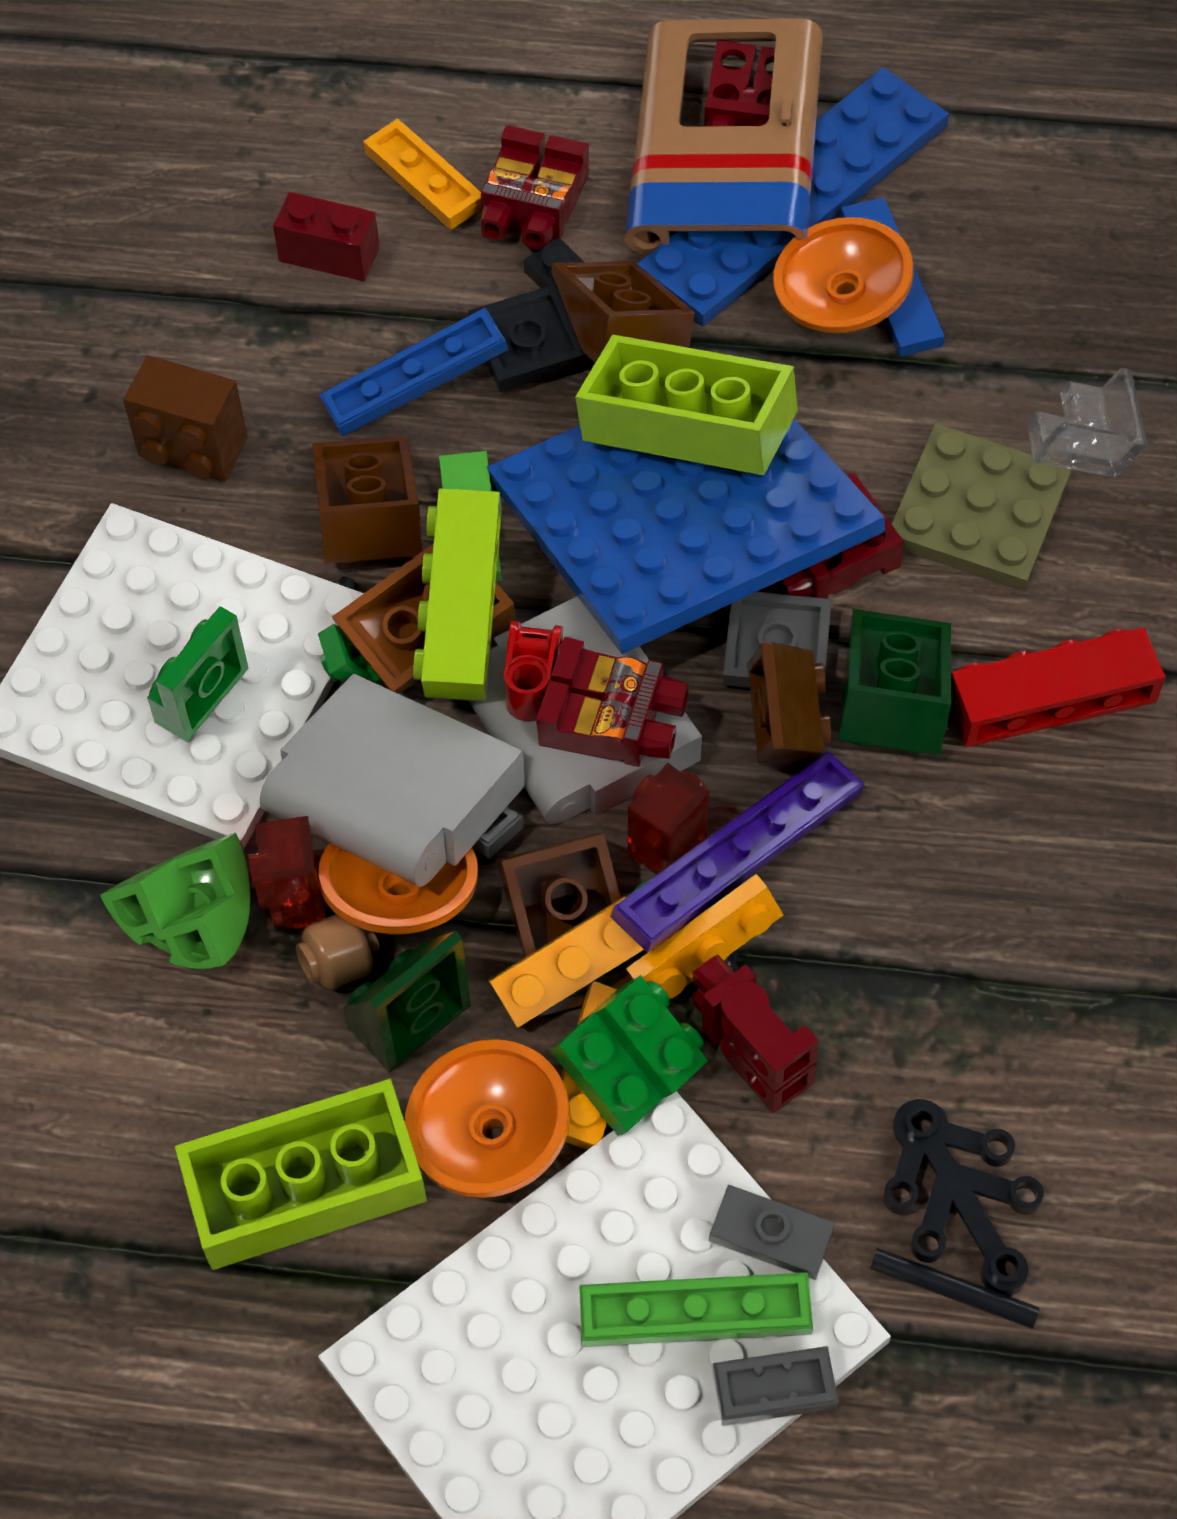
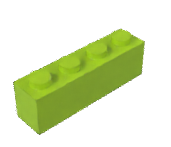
(460, 594)

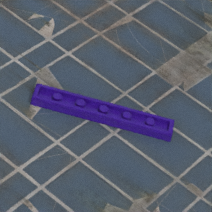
(736, 851)

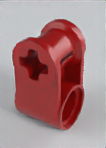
(529, 664)

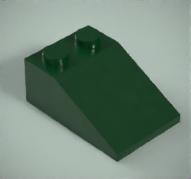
(896, 682)
(411, 1000)

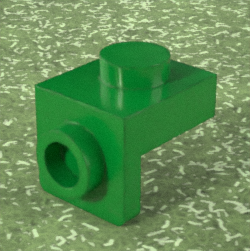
(342, 658)

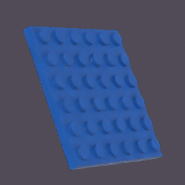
(675, 538)

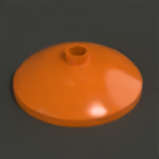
(843, 275)
(388, 903)
(484, 1089)

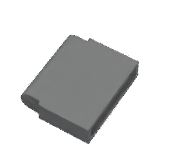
(393, 780)
(568, 781)

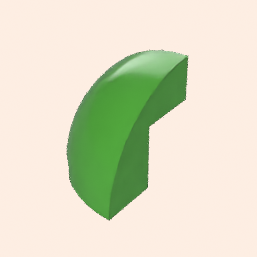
(188, 904)

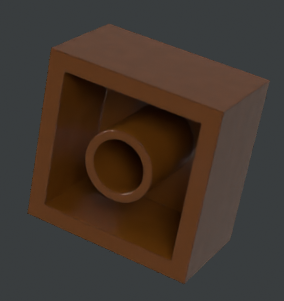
(186, 418)

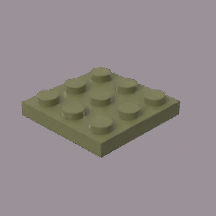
(979, 506)

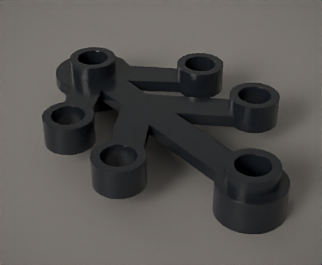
(958, 1186)

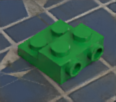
(199, 676)
(630, 1053)

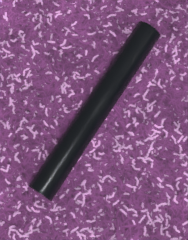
(955, 1288)

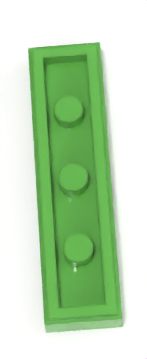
(695, 1309)

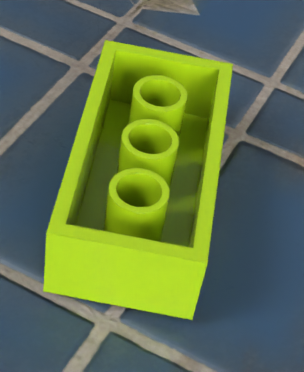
(687, 404)
(300, 1174)

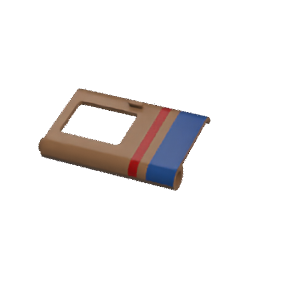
(724, 173)

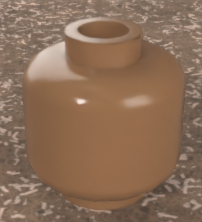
(336, 952)

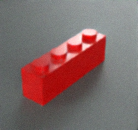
(1055, 686)

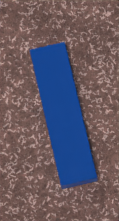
(914, 323)
(413, 372)

